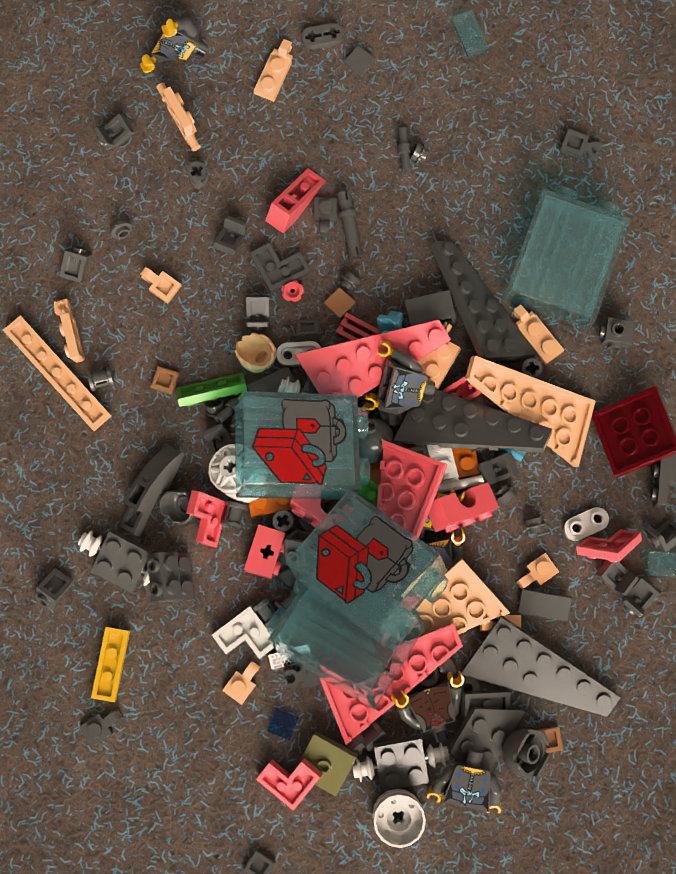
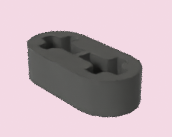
(322, 35)

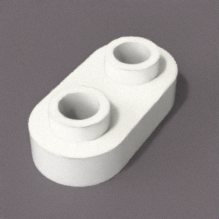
(294, 348)
(586, 524)

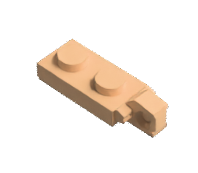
(274, 72)
(69, 329)
(537, 335)

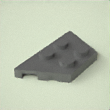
(484, 731)

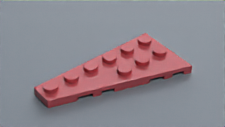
(355, 364)
(408, 486)
(426, 655)

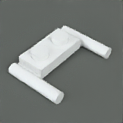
(451, 476)

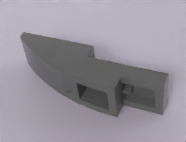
(665, 475)
(151, 482)

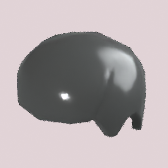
(175, 504)

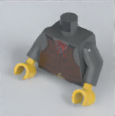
(432, 707)

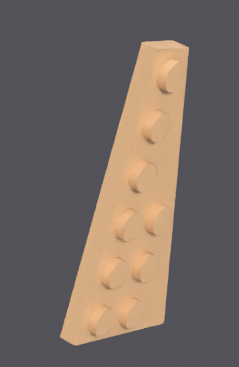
(537, 402)
(464, 602)

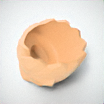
(256, 352)

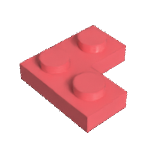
(211, 512)
(609, 549)
(287, 786)

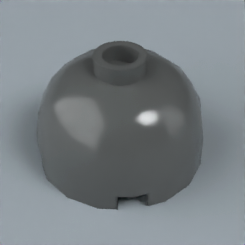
(372, 444)
(526, 752)

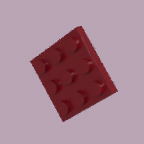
(635, 431)

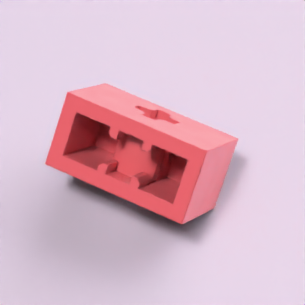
(265, 538)

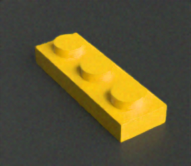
(110, 664)

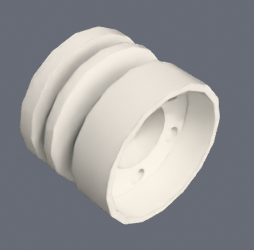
(223, 472)
(398, 832)

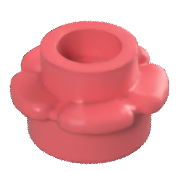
(296, 296)

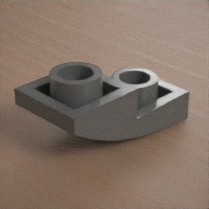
(545, 604)

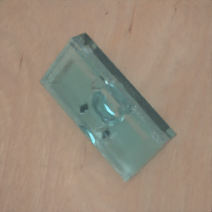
(470, 34)
(661, 564)

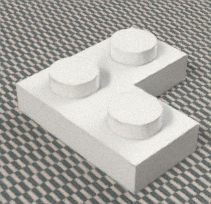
(241, 628)

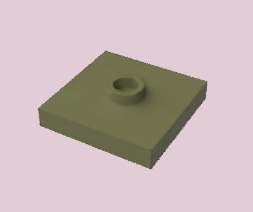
(331, 759)

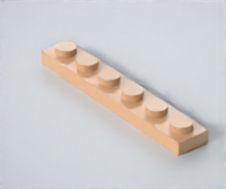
(57, 373)

